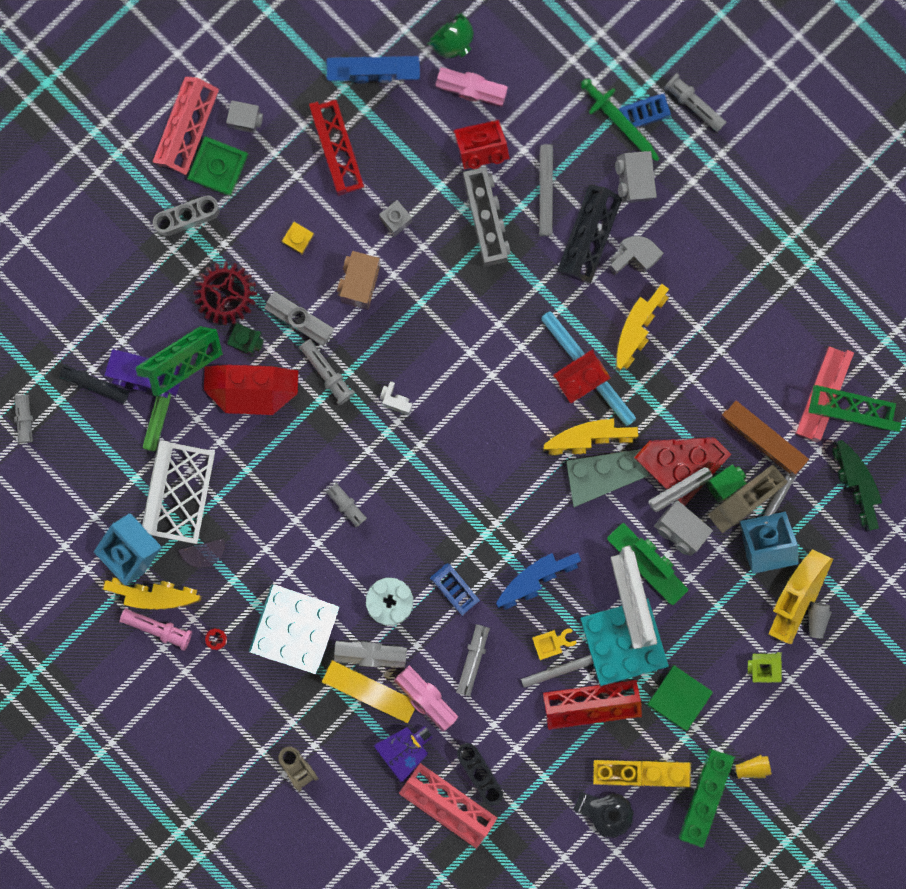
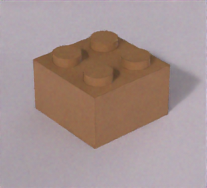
(359, 281)

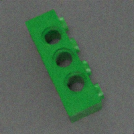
(706, 797)

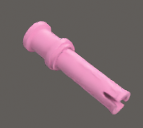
(166, 632)

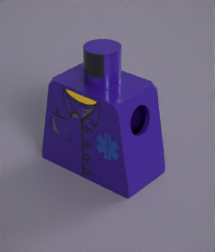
(404, 750)

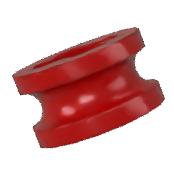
(219, 645)

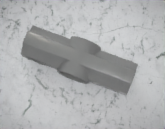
(286, 310)
(370, 654)

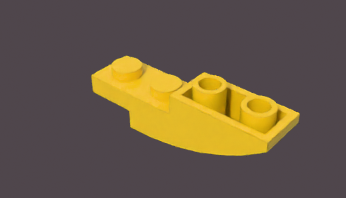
(633, 334)
(579, 437)
(797, 594)
(161, 597)
(642, 773)

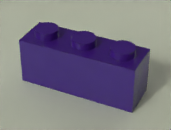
(122, 371)

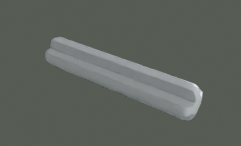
(680, 489)

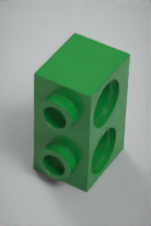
(726, 483)

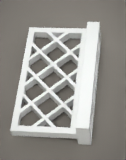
(158, 484)
(633, 599)

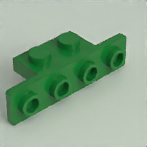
(651, 566)

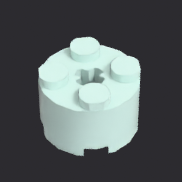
(400, 593)

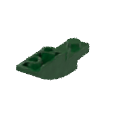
(856, 474)

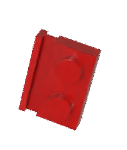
(581, 376)

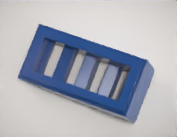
(661, 99)
(441, 573)

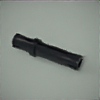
(89, 382)

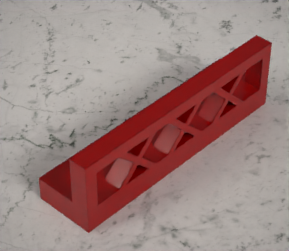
(330, 156)
(593, 708)

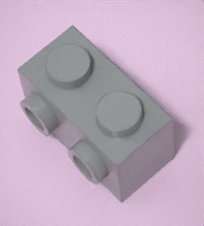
(636, 177)
(683, 528)

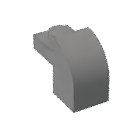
(639, 250)

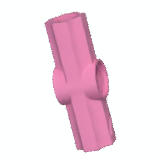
(471, 87)
(426, 698)

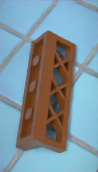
(764, 439)

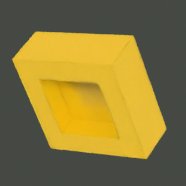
(298, 238)

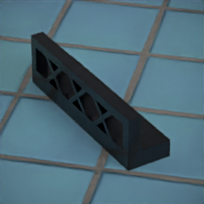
(586, 230)

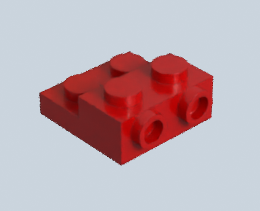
(481, 144)

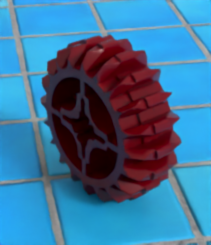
(221, 304)

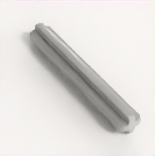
(546, 189)

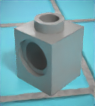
(244, 117)
(395, 218)

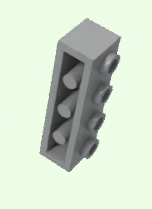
(485, 217)

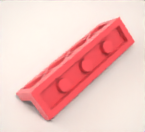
(181, 116)
(831, 376)
(446, 809)

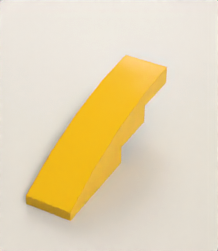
(369, 691)

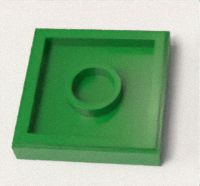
(218, 166)
(680, 698)

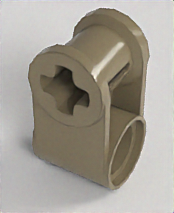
(297, 769)

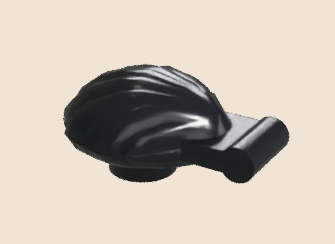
(610, 814)

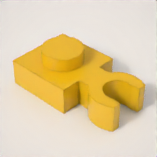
(549, 643)

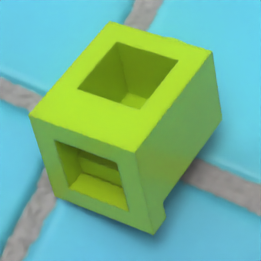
(770, 674)

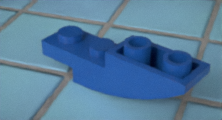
(527, 582)

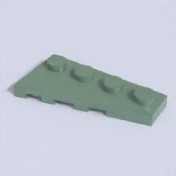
(602, 474)

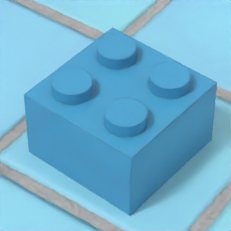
(127, 549)

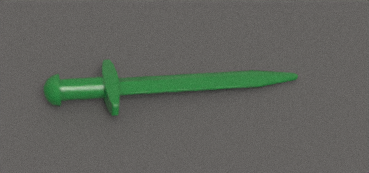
(620, 120)

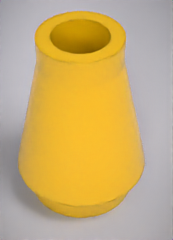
(754, 768)

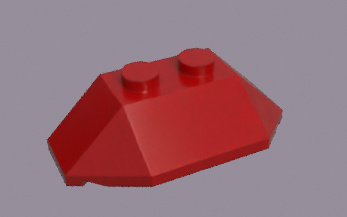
(250, 388)

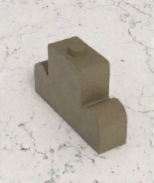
(747, 498)

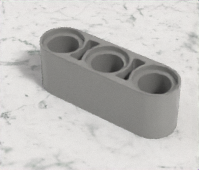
(174, 214)

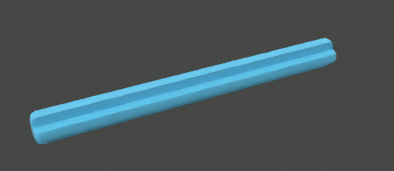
(576, 352)

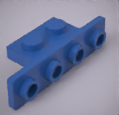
(373, 69)

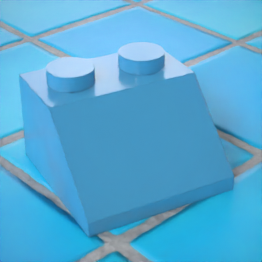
(769, 544)

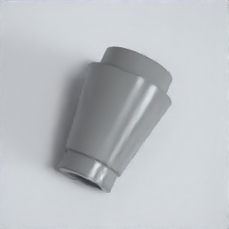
(818, 619)

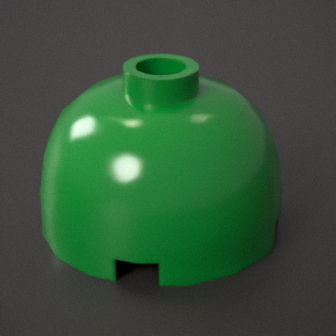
(453, 38)

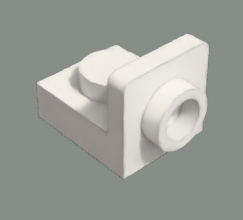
(398, 403)

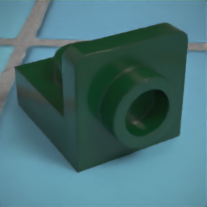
(246, 339)

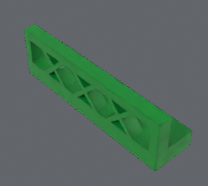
(180, 352)
(855, 416)

